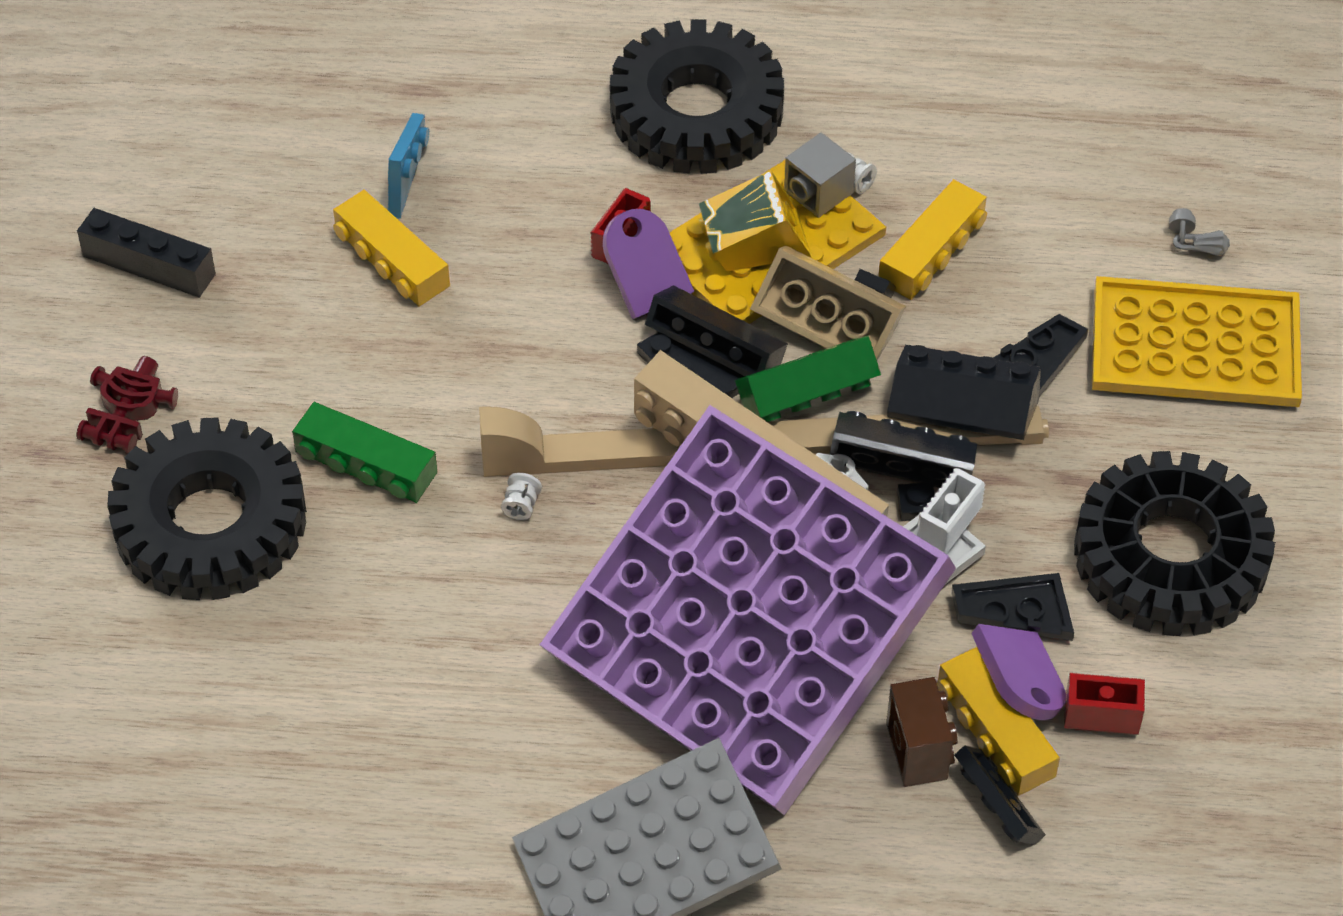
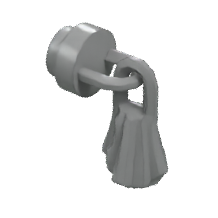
(1184, 222)

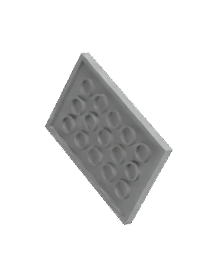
(651, 843)

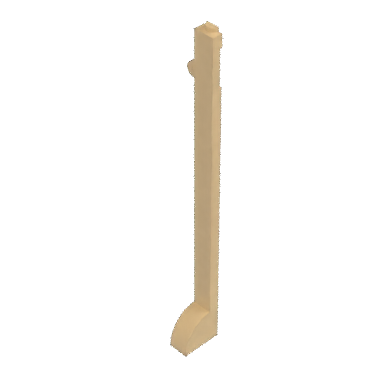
(516, 443)

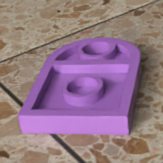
(643, 262)
(1021, 670)

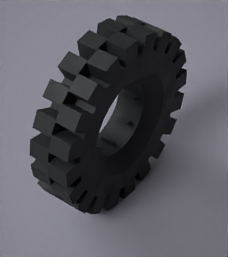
(696, 57)
(192, 462)
(1164, 590)

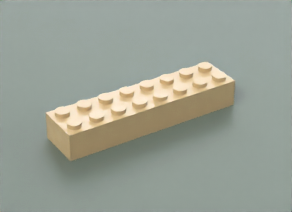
(676, 398)

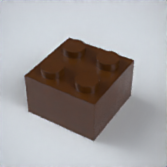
(920, 731)

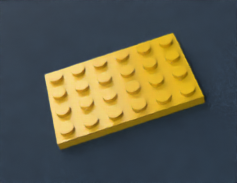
(830, 238)
(1197, 341)

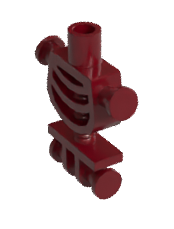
(135, 398)

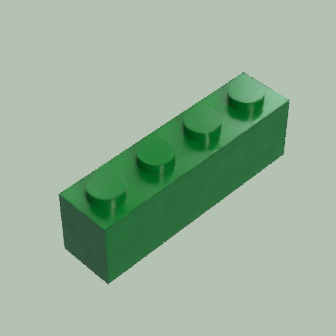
(808, 378)
(365, 452)

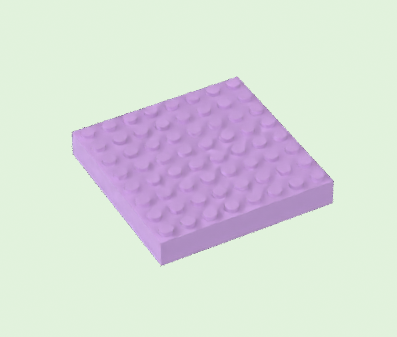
(748, 606)

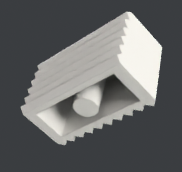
(951, 510)

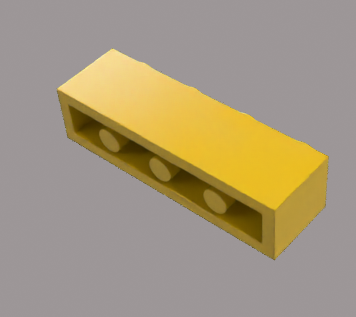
(933, 239)
(391, 248)
(1003, 733)

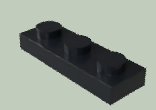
(998, 796)

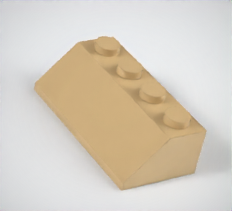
(824, 303)

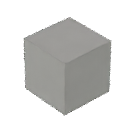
(819, 174)

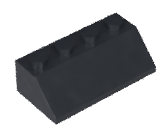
(964, 391)
(900, 450)

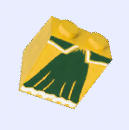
(751, 224)

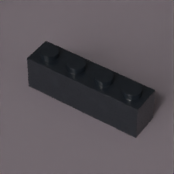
(146, 252)
(714, 332)

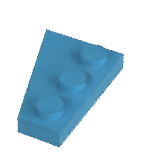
(404, 162)

